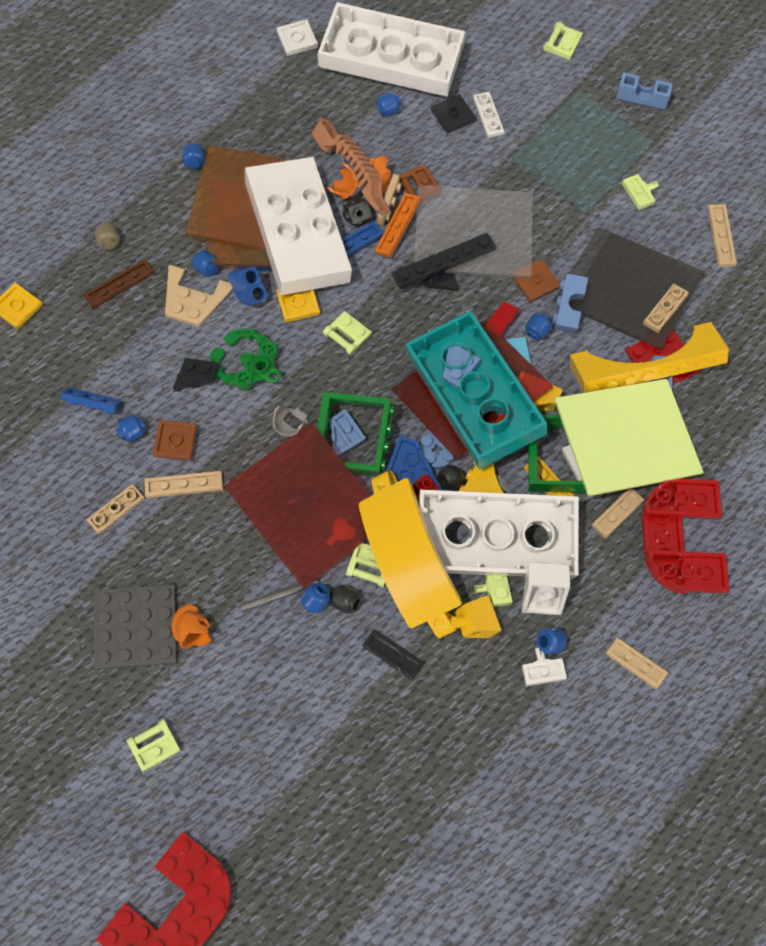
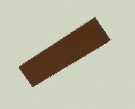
(118, 284)

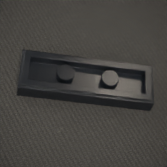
(392, 654)

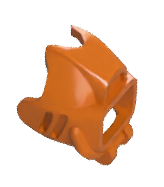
(346, 186)

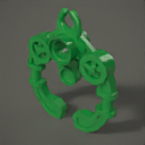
(252, 363)

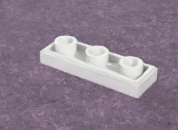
(488, 114)

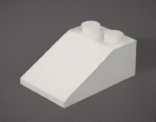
(545, 588)

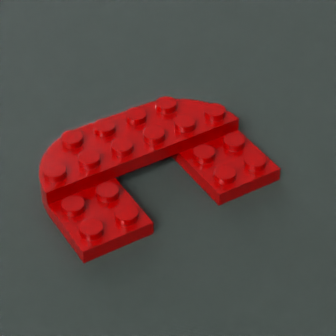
(664, 537)
(194, 916)

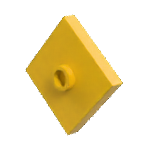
(18, 305)
(298, 305)

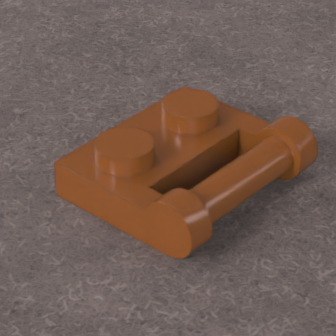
(420, 176)

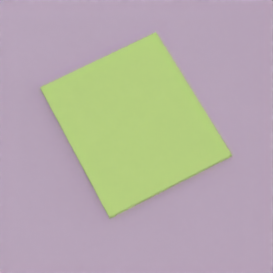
(628, 437)

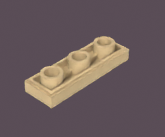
(390, 199)
(665, 308)
(107, 516)

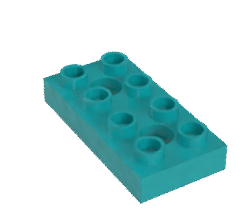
(484, 390)

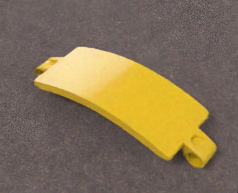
(408, 555)

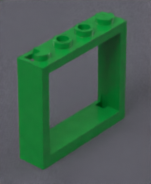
(385, 429)
(535, 485)

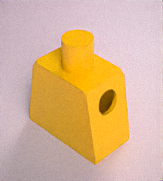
(476, 619)

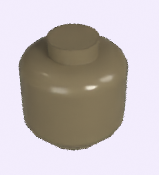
(107, 236)

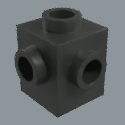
(356, 211)

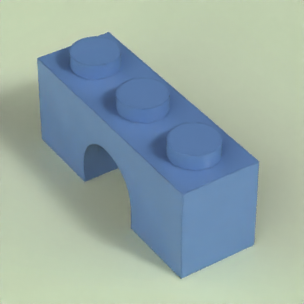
(654, 96)
(572, 288)

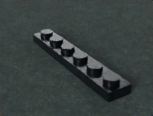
(443, 260)

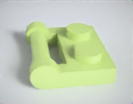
(567, 44)
(349, 327)
(364, 556)
(156, 751)

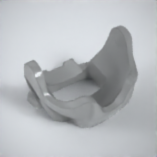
(282, 427)

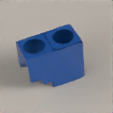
(240, 285)

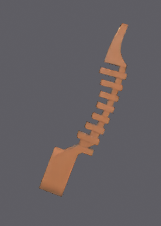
(329, 139)

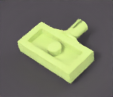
(640, 191)
(497, 589)

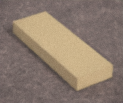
(617, 512)
(636, 663)

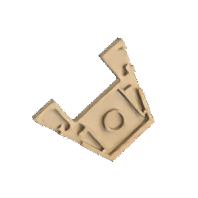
(189, 304)

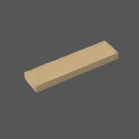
(722, 235)
(183, 484)

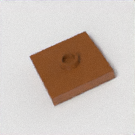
(540, 284)
(175, 440)

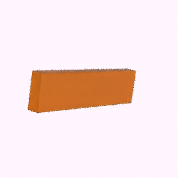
(397, 225)

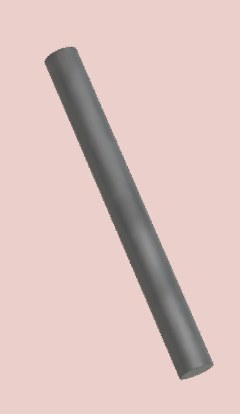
(275, 596)

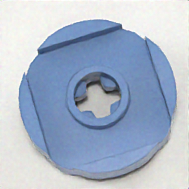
(435, 461)

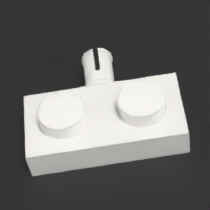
(543, 670)

